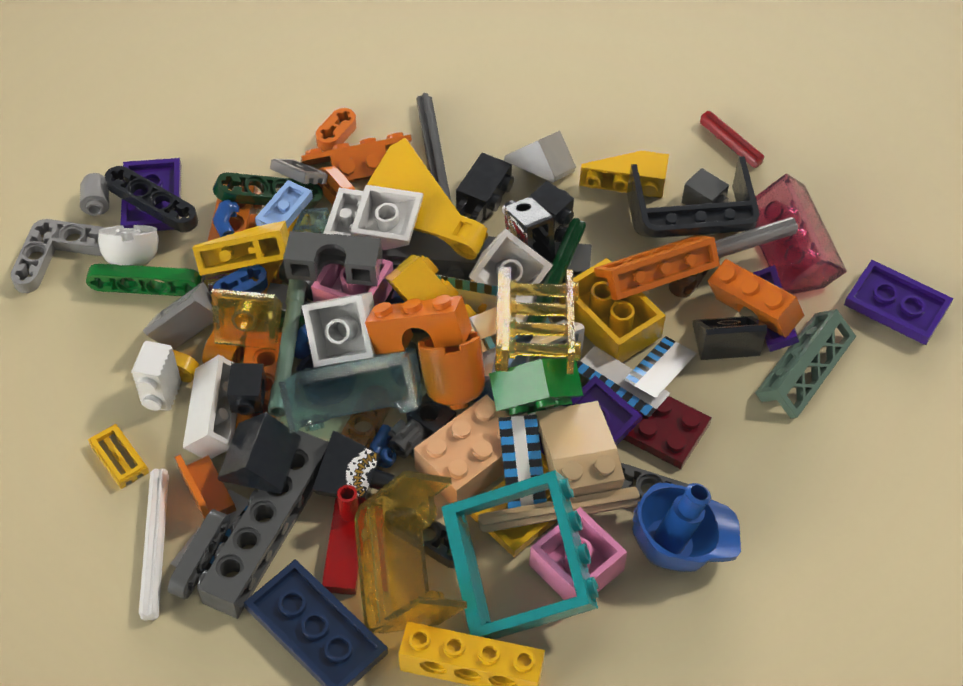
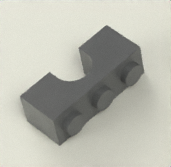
(310, 252)

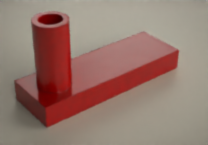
(341, 562)

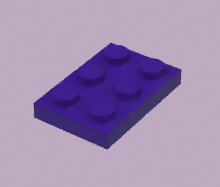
(163, 173)
(898, 302)
(617, 412)

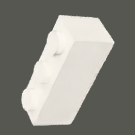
(209, 418)

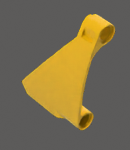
(437, 216)

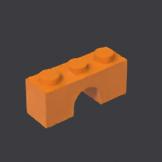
(767, 301)
(441, 317)

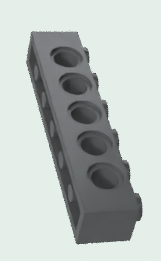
(230, 593)

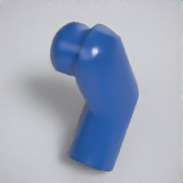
(302, 347)

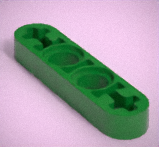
(112, 279)

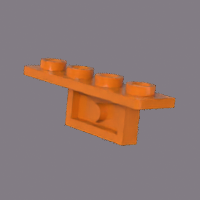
(355, 161)

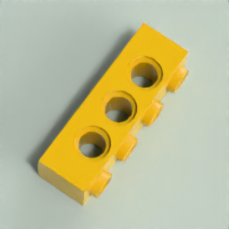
(468, 658)

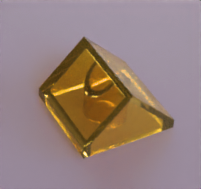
(246, 318)

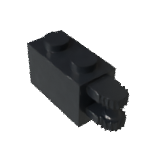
(484, 187)

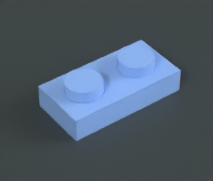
(285, 205)

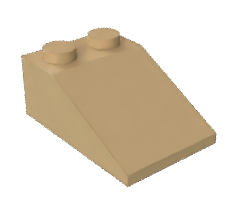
(581, 448)

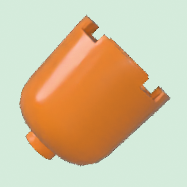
(453, 373)

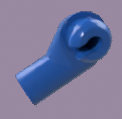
(221, 218)
(380, 445)

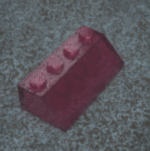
(805, 258)

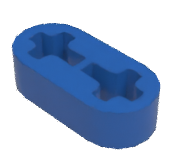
(241, 280)

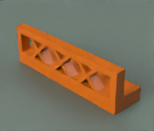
(659, 266)

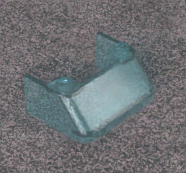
(351, 388)

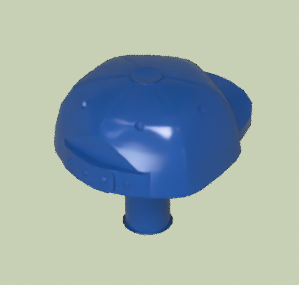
(685, 528)

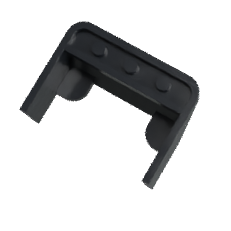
(697, 218)

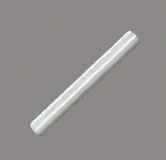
(154, 545)

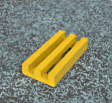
(130, 474)

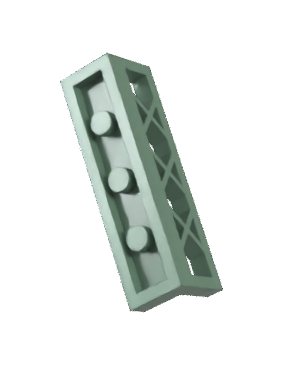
(791, 368)

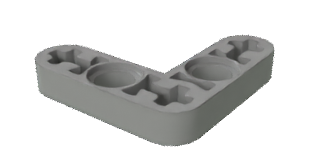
(54, 239)

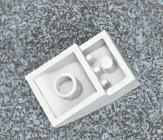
(375, 214)

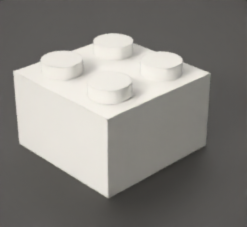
(338, 329)

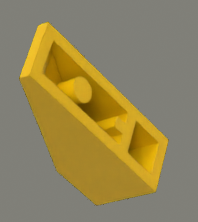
(242, 248)

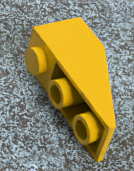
(614, 172)

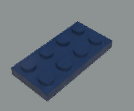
(315, 627)

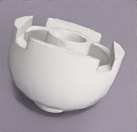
(128, 245)

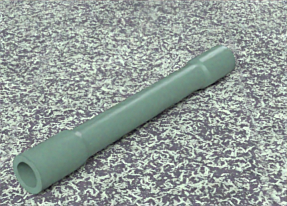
(294, 302)

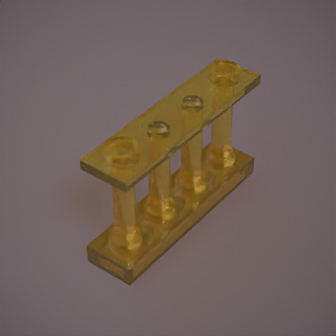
(509, 328)

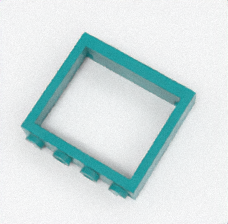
(468, 571)

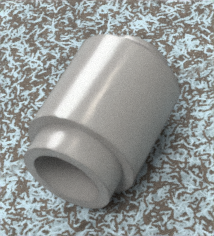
(94, 194)

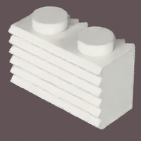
(156, 376)

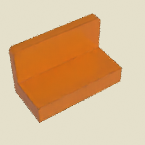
(204, 486)

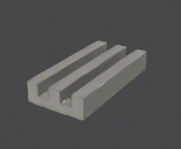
(298, 171)

